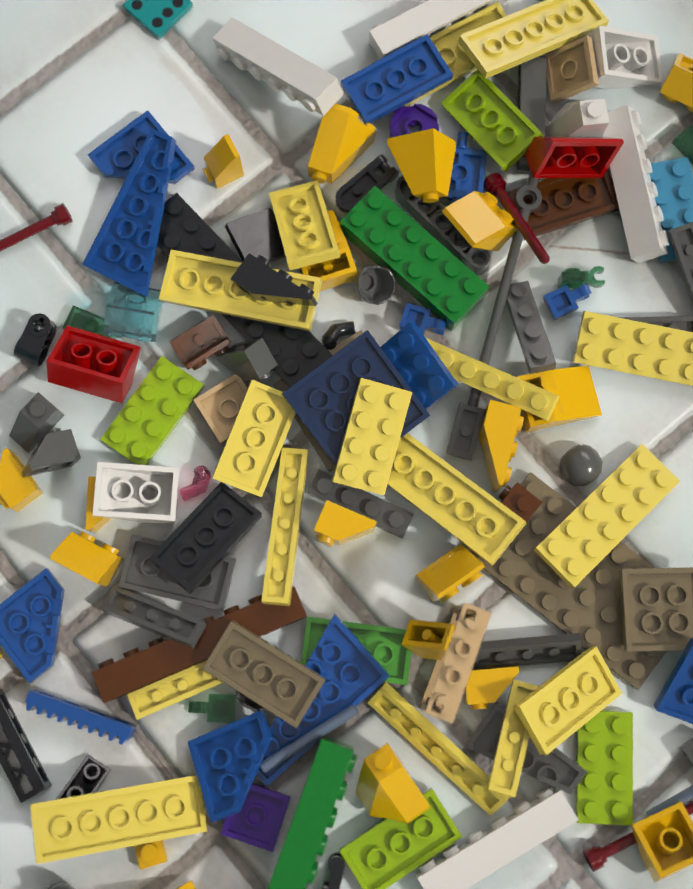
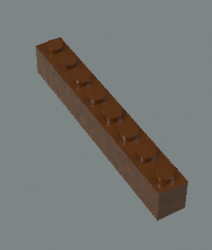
(169, 657)

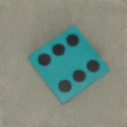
(157, 15)

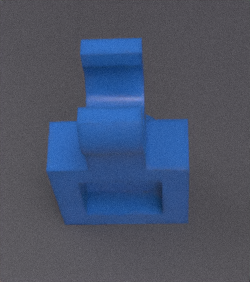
(563, 301)
(422, 319)

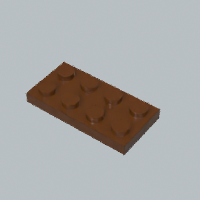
(570, 202)

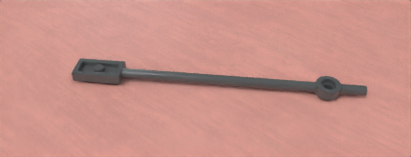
(469, 416)

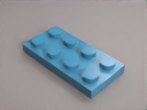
(675, 196)

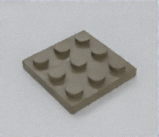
(657, 608)

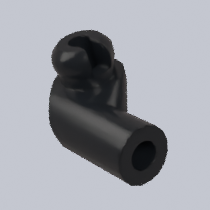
(335, 332)

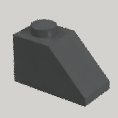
(249, 359)
(34, 421)
(52, 453)

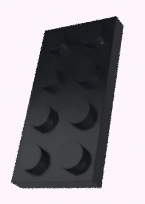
(205, 537)

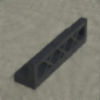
(24, 752)

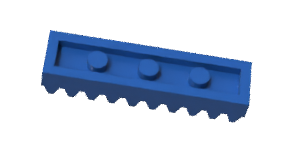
(79, 714)

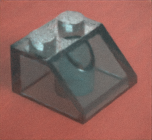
(132, 314)

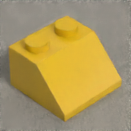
(679, 82)
(481, 221)
(341, 525)
(87, 558)
(665, 841)

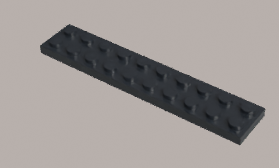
(292, 348)

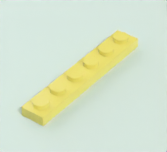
(496, 382)
(285, 527)
(436, 747)

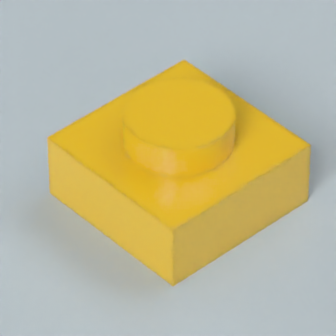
(151, 854)

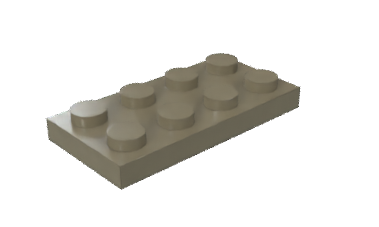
(264, 673)

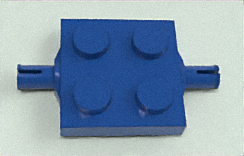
(467, 170)

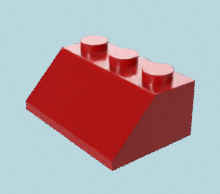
(571, 156)
(93, 364)

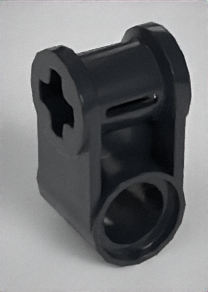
(35, 343)

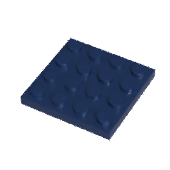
(328, 392)

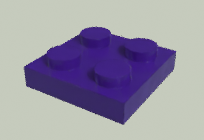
(259, 818)

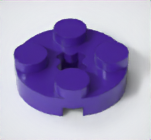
(411, 116)

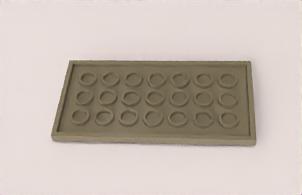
(591, 606)

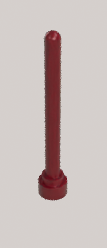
(496, 186)
(59, 216)
(598, 856)

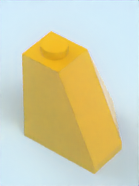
(338, 143)
(425, 162)
(388, 788)

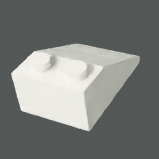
(626, 58)
(136, 492)

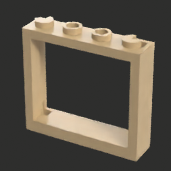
(453, 670)

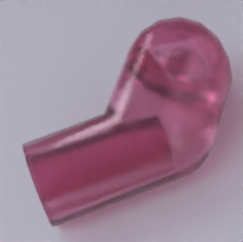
(199, 484)

